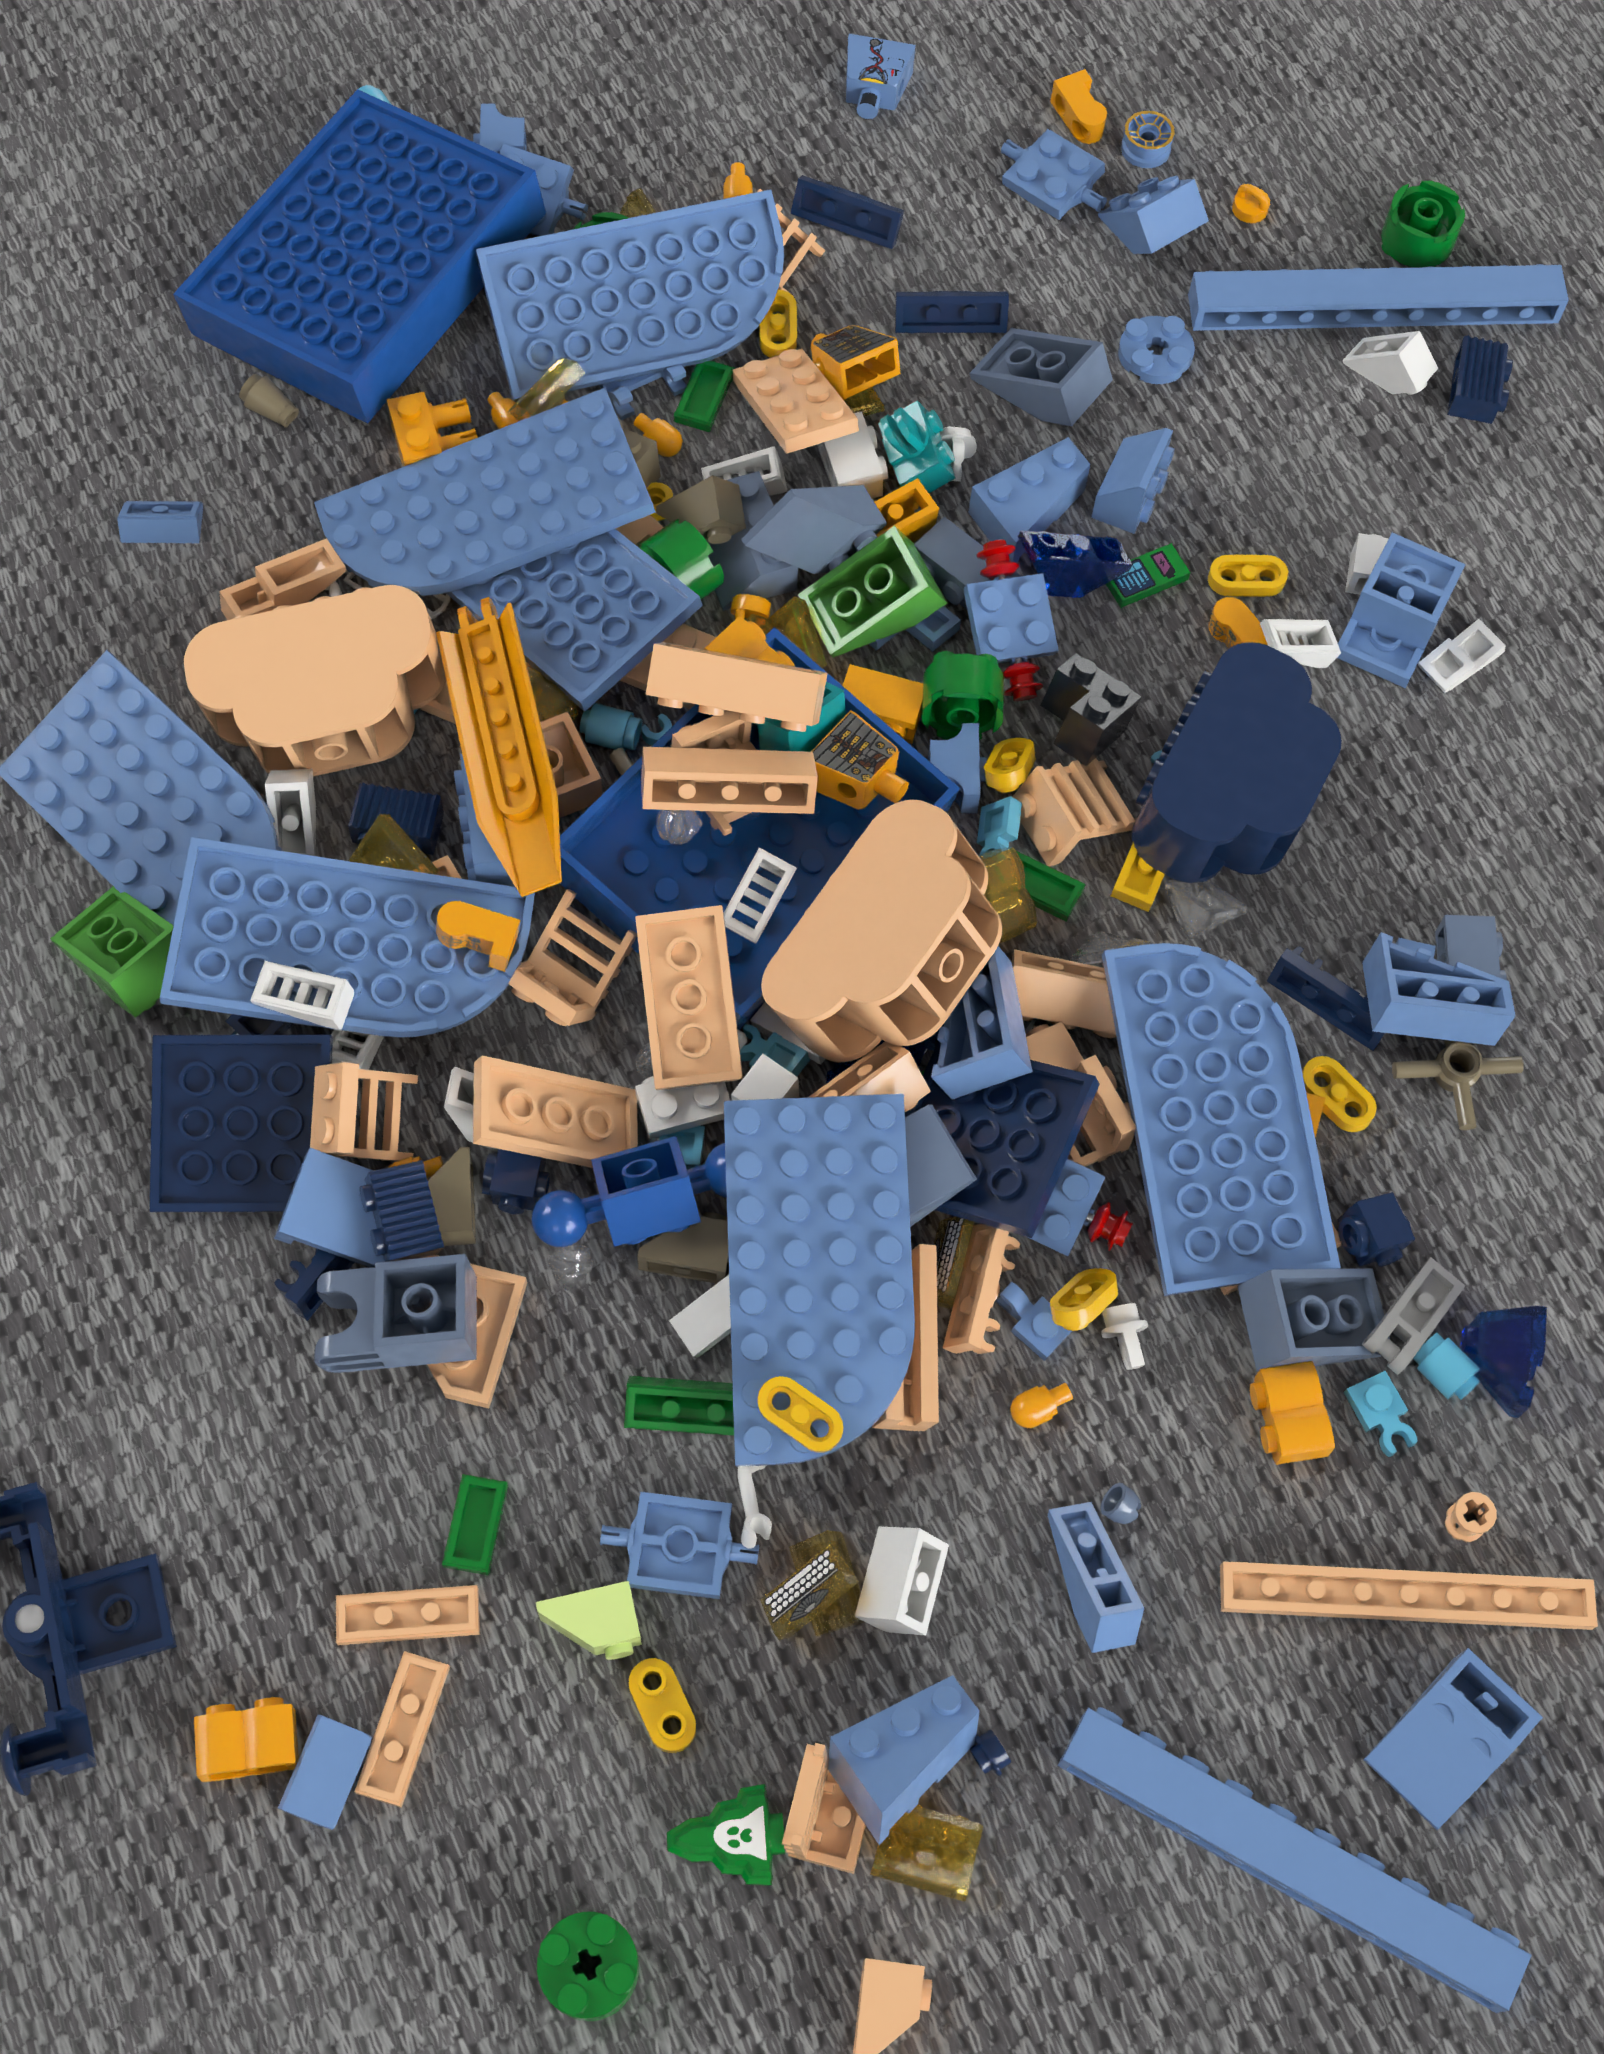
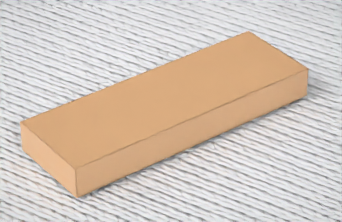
(407, 1615)
(402, 1729)

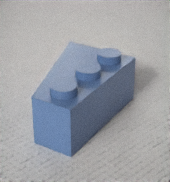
(1029, 494)
(1433, 999)
(984, 1034)
(901, 1752)

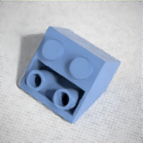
(1155, 214)
(1134, 480)

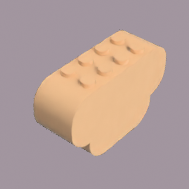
(319, 678)
(887, 938)

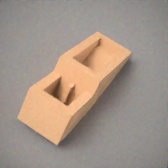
(284, 581)

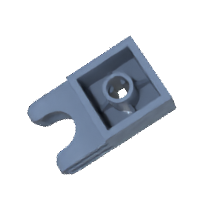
(405, 1314)

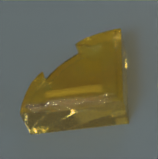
(637, 205)

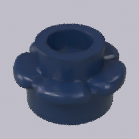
(989, 1753)

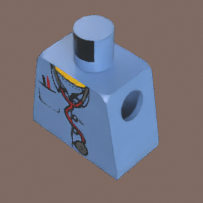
(877, 73)

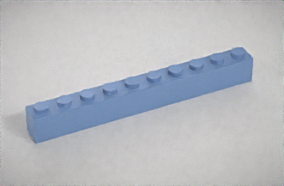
(1377, 297)
(1297, 1861)

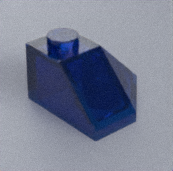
(1507, 1350)

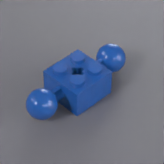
(638, 1196)

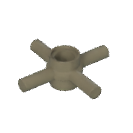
(1456, 1082)

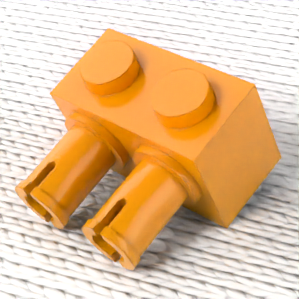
(417, 426)

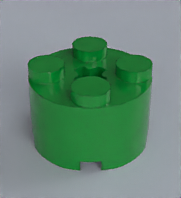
(1422, 224)
(685, 555)
(962, 691)
(562, 1953)

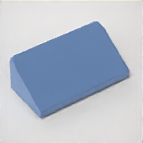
(160, 522)
(325, 1772)

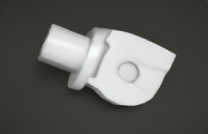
(961, 445)
(1124, 1323)

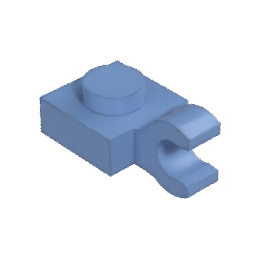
(1034, 1321)

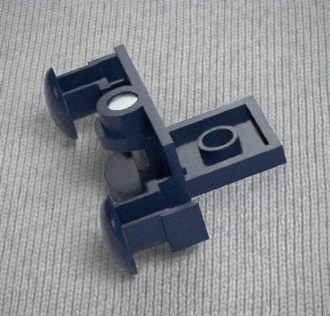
(64, 1632)

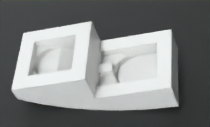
(1463, 656)

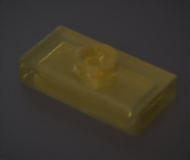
(548, 390)

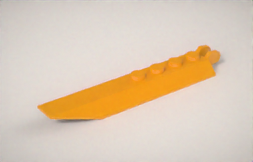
(503, 745)

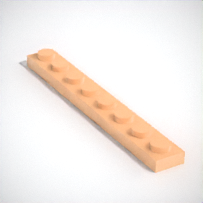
(1408, 1595)

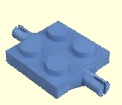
(1053, 174)
(553, 183)
(679, 1545)

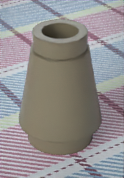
(267, 400)

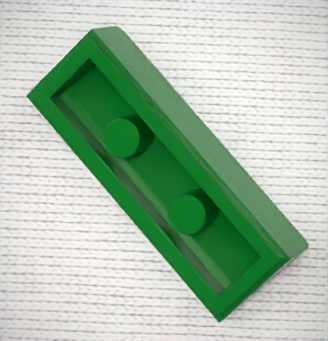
(679, 1405)

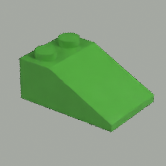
(873, 594)
(120, 949)

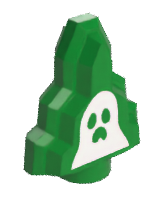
(734, 1837)

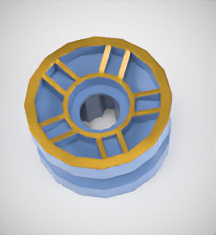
(1147, 139)

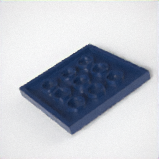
(231, 1119)
(1012, 1141)

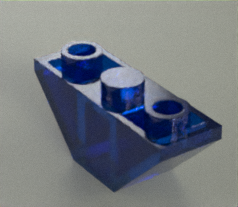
(1074, 562)

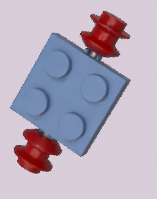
(1011, 618)
(1071, 1209)

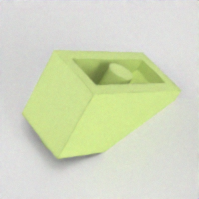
(596, 1619)

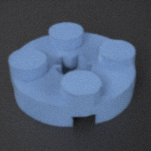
(1162, 331)

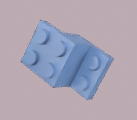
(1399, 609)

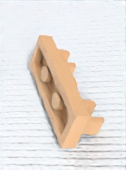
(978, 1290)

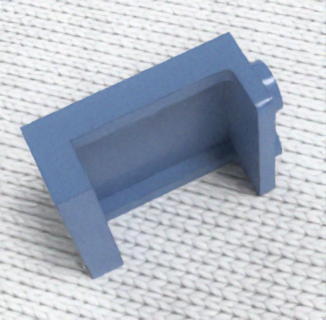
(328, 1209)

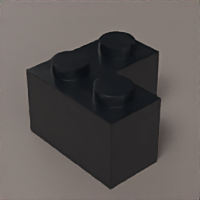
(1092, 708)

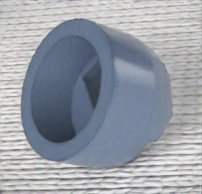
(1120, 1504)

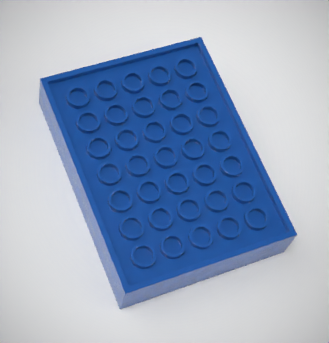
(360, 254)
(630, 871)

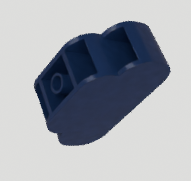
(1237, 769)

